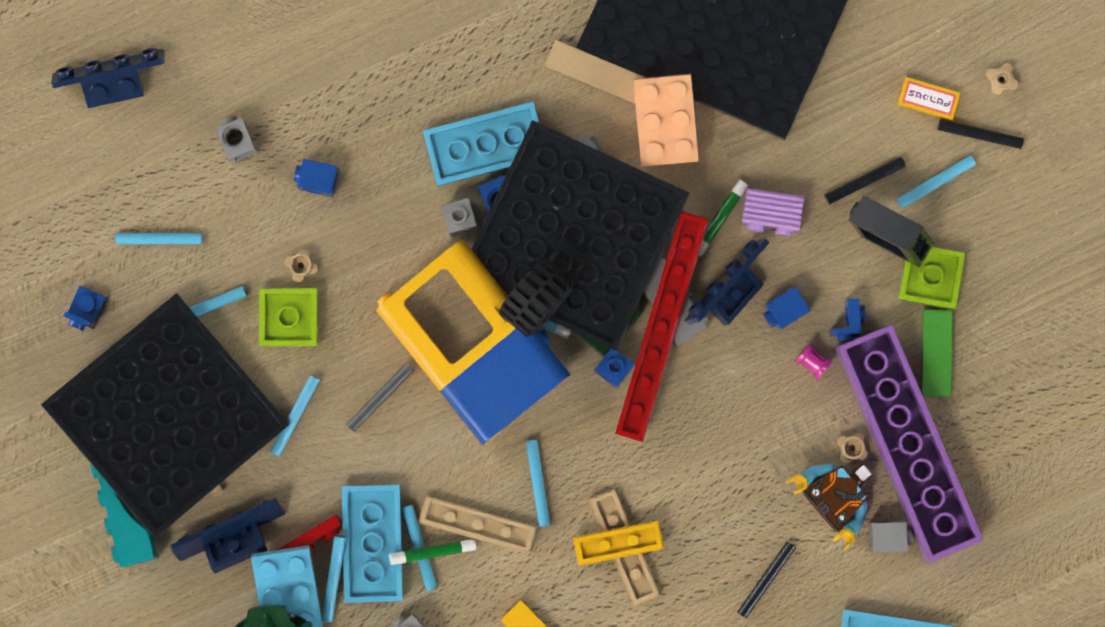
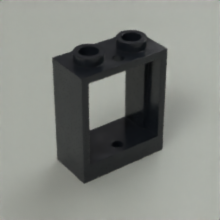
(891, 231)

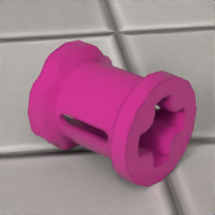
(813, 361)

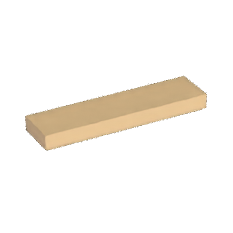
(592, 71)
(477, 524)
(631, 568)

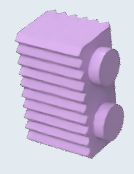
(772, 211)

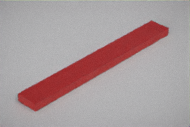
(662, 326)

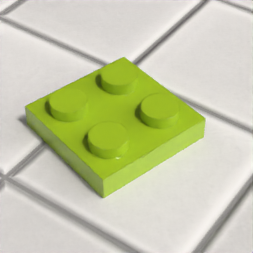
(935, 281)
(288, 317)

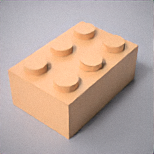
(665, 119)

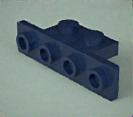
(110, 80)
(733, 290)
(231, 539)

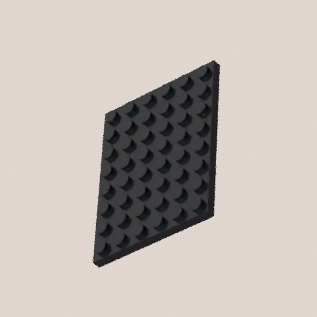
(741, 53)

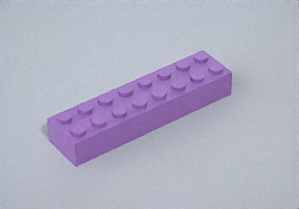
(909, 444)

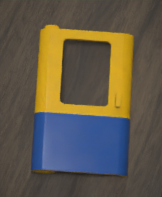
(500, 373)

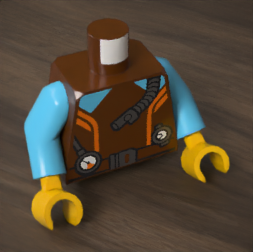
(836, 496)

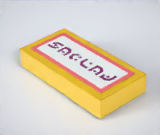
(928, 99)

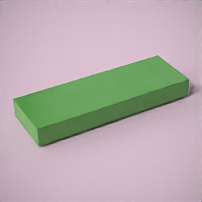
(936, 353)

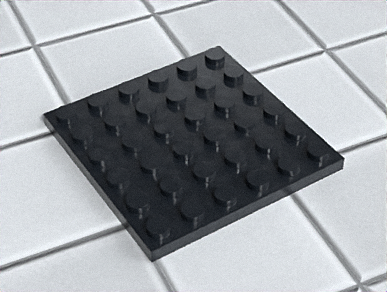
(589, 219)
(165, 415)

